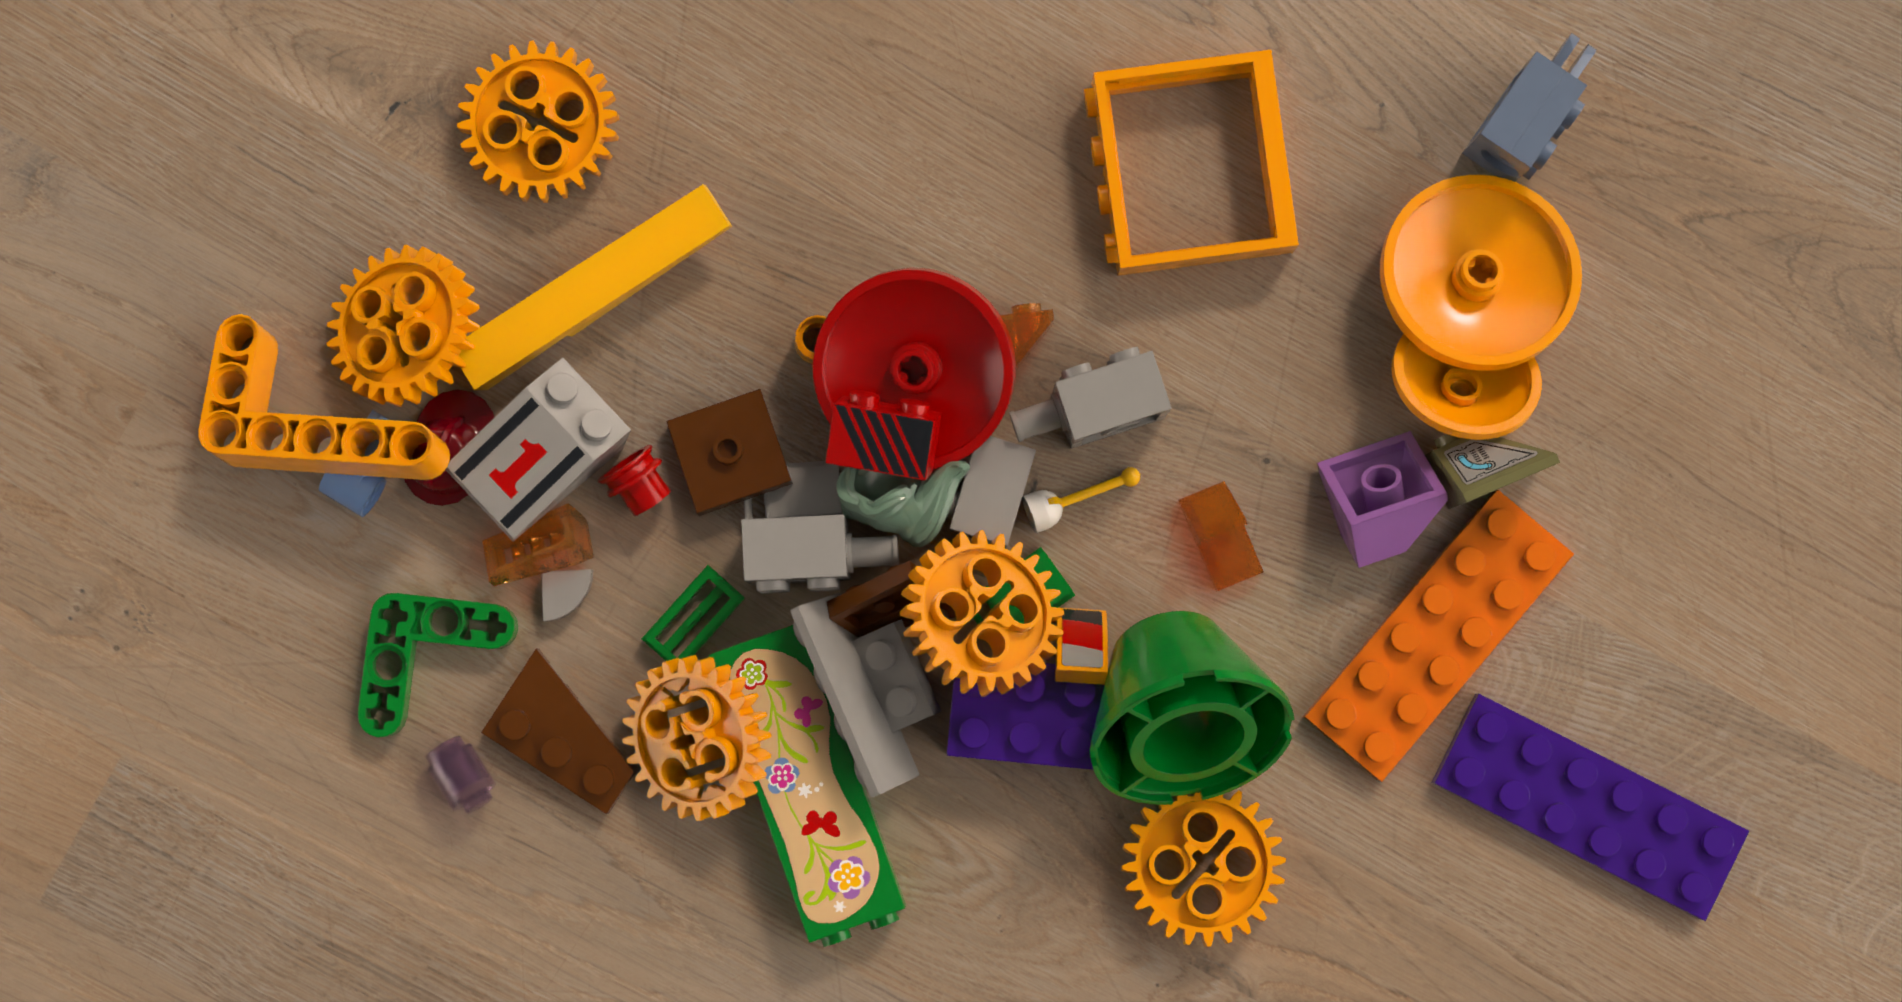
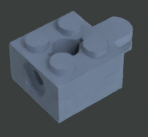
(1529, 113)

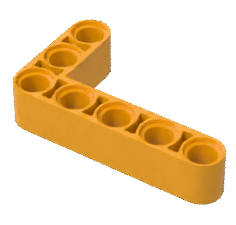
(301, 433)

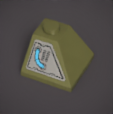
(1482, 466)

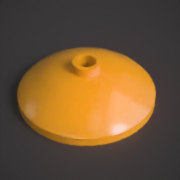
(1487, 402)

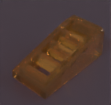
(568, 547)

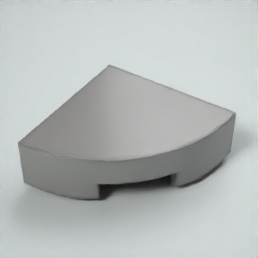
(564, 592)

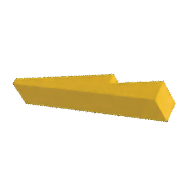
(592, 288)

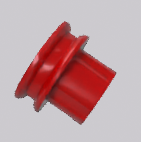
(636, 481)

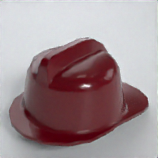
(456, 420)

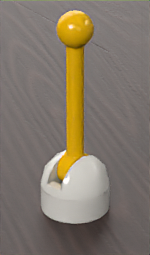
(1046, 509)

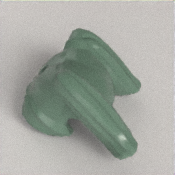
(899, 503)

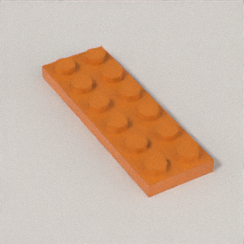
(1438, 635)

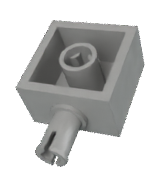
(1099, 401)
(808, 551)

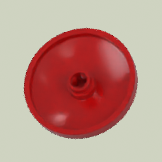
(922, 341)

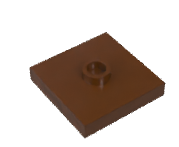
(729, 452)

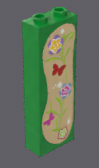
(813, 795)

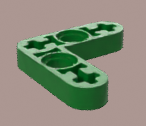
(418, 628)

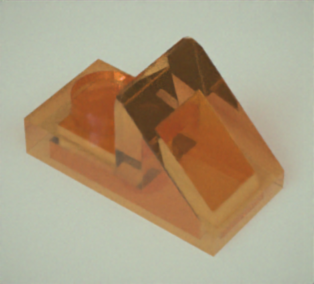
(1221, 535)

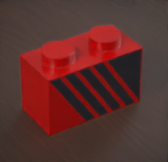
(884, 435)

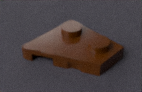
(875, 602)

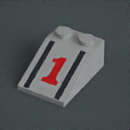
(539, 449)

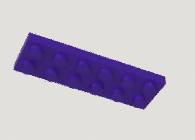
(1590, 806)

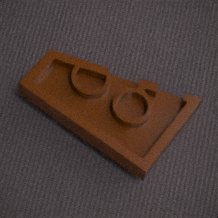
(558, 736)

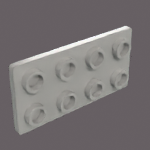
(871, 689)

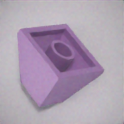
(1382, 496)

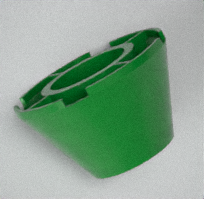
(1185, 713)

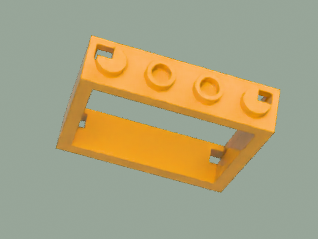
(1260, 70)

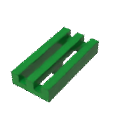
(681, 602)

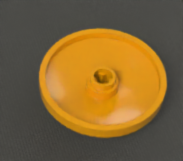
(1480, 272)

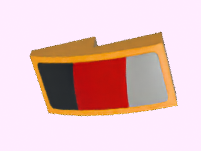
(1082, 647)

